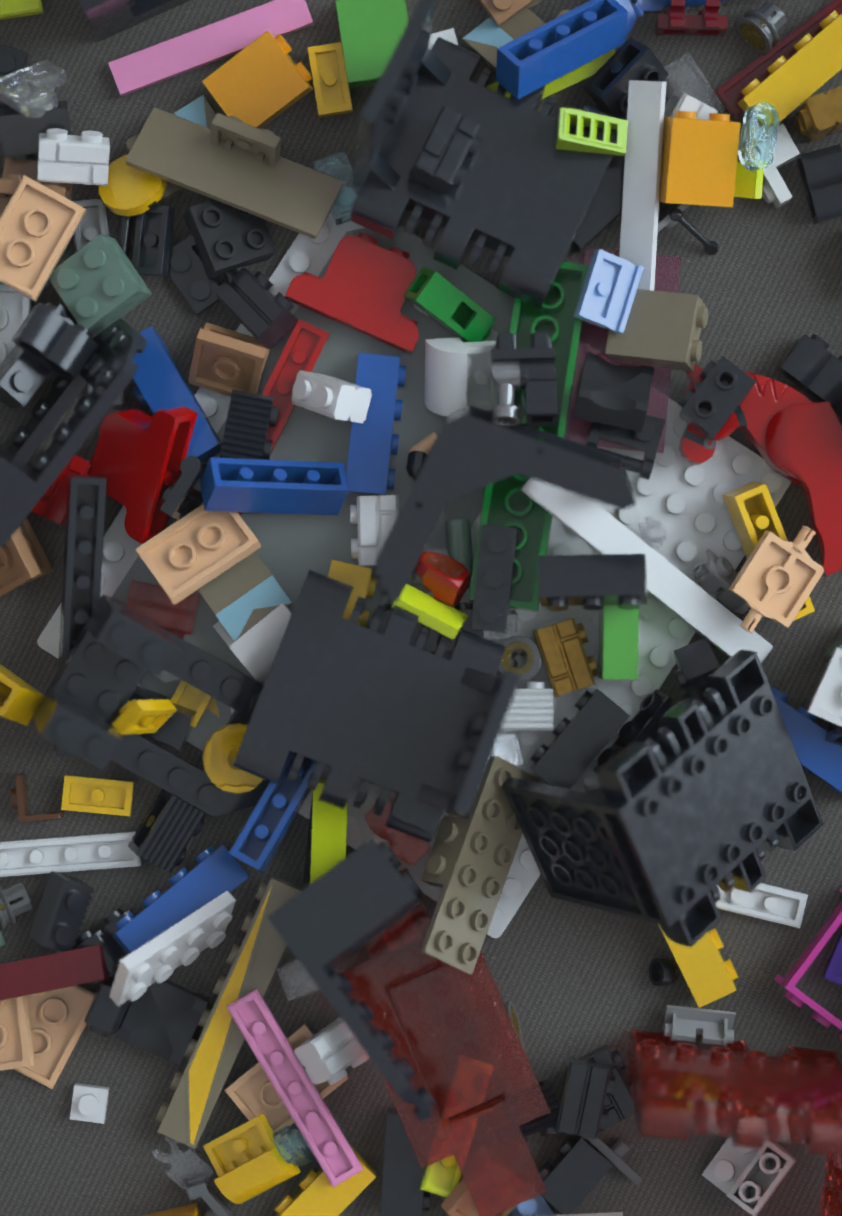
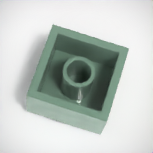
(99, 284)

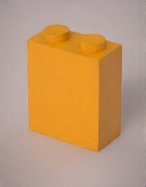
(259, 81)
(699, 159)

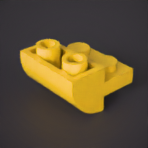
(248, 1161)

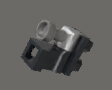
(527, 370)

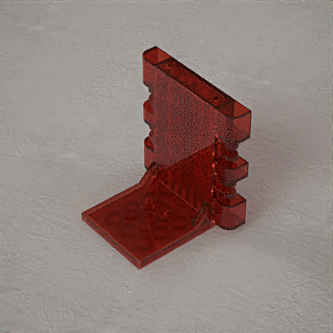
(741, 1097)

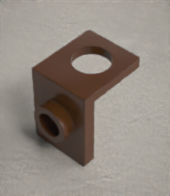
(20, 801)

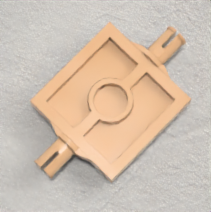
(777, 579)

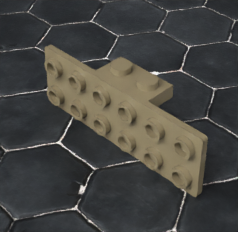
(236, 168)
(472, 867)

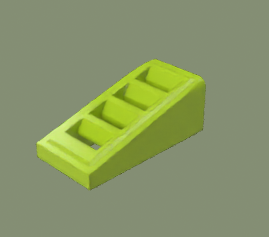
(577, 142)

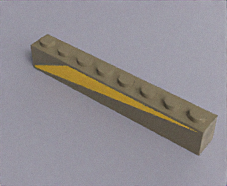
(221, 1038)

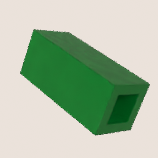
(449, 306)

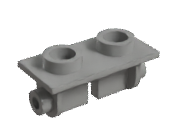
(716, 574)
(685, 1022)

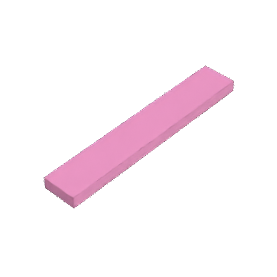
(207, 44)
(294, 1087)

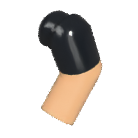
(418, 454)

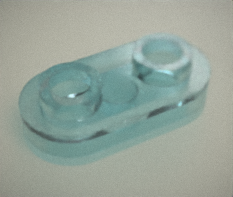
(758, 136)
(293, 1146)

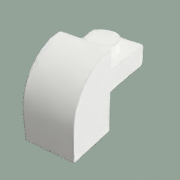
(773, 186)

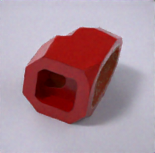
(443, 577)

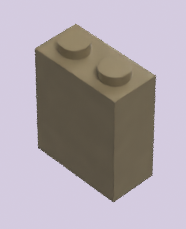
(660, 331)

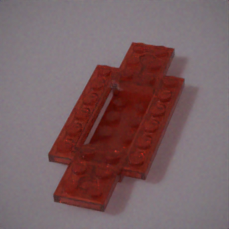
(466, 1058)

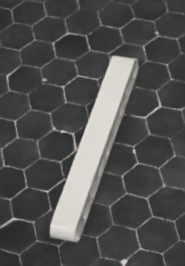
(663, 579)

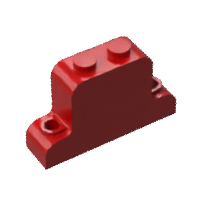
(362, 291)
(141, 461)

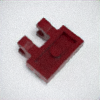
(706, 23)

